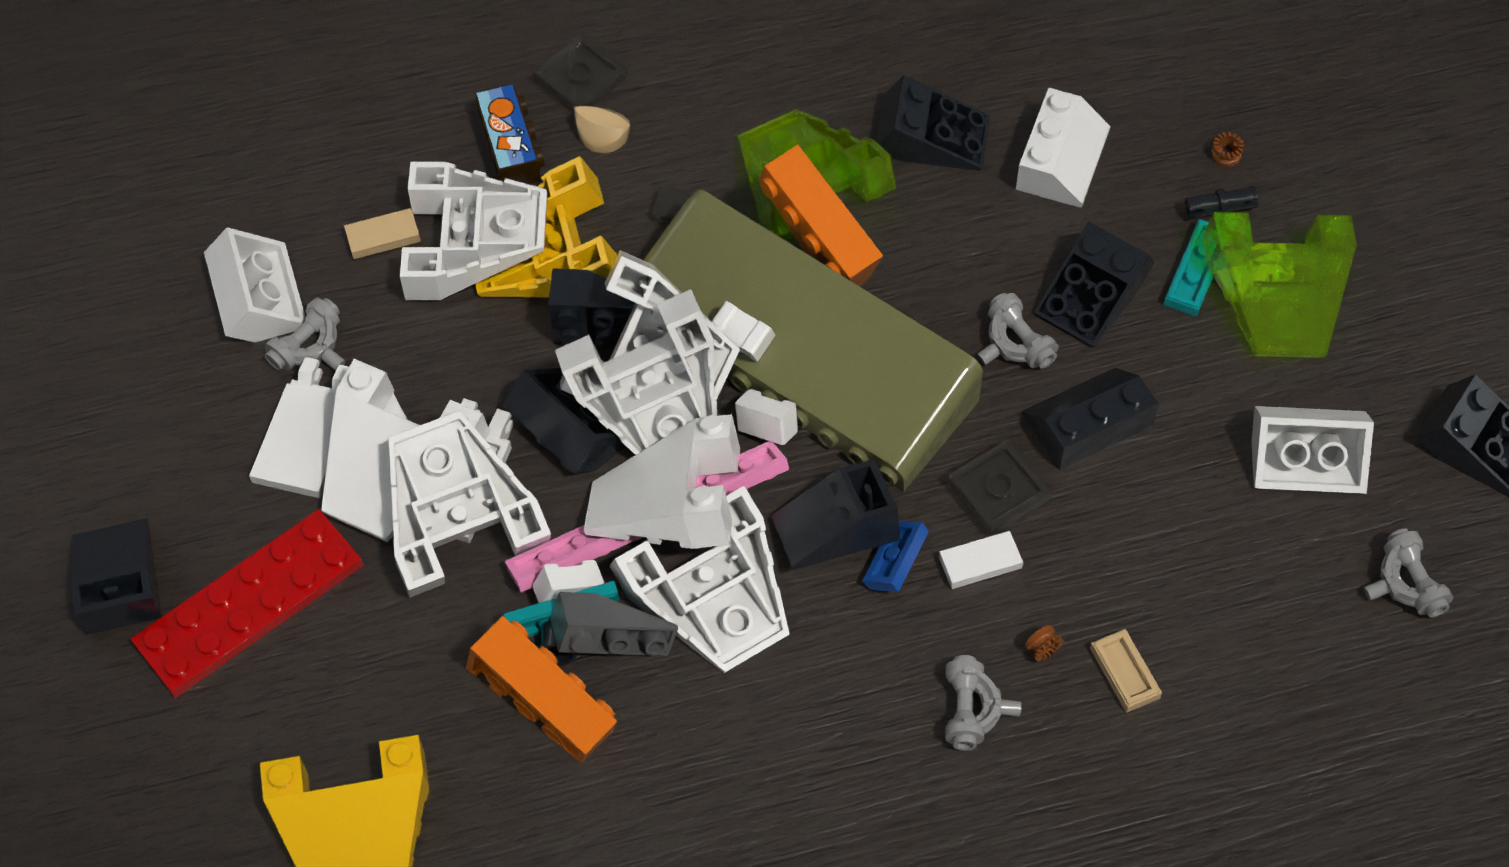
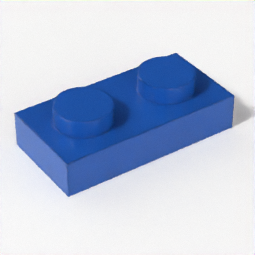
(896, 558)

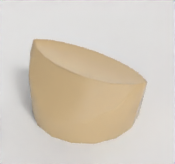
(601, 128)

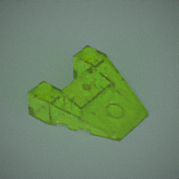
(835, 154)
(1282, 291)

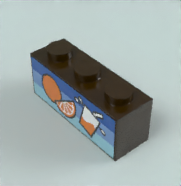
(509, 134)

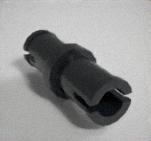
(1221, 202)

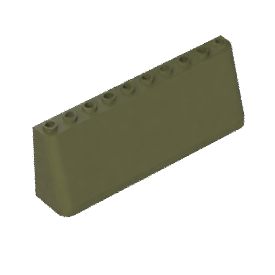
(845, 357)

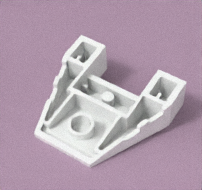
(482, 231)
(647, 288)
(653, 386)
(358, 454)
(447, 488)
(657, 489)
(720, 600)

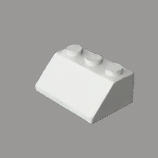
(1062, 149)
(253, 286)
(1311, 449)

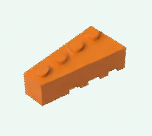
(818, 216)
(541, 688)

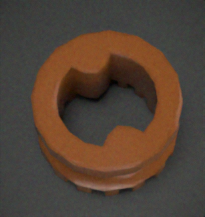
(1229, 141)
(1044, 642)

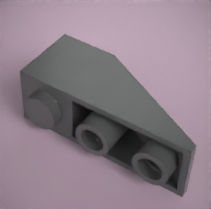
(608, 627)

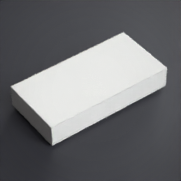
(980, 559)

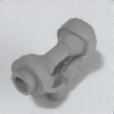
(321, 318)
(1036, 349)
(1405, 549)
(966, 677)

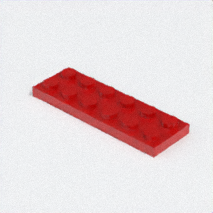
(246, 603)

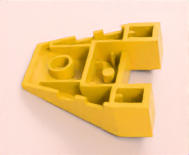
(570, 192)
(351, 823)

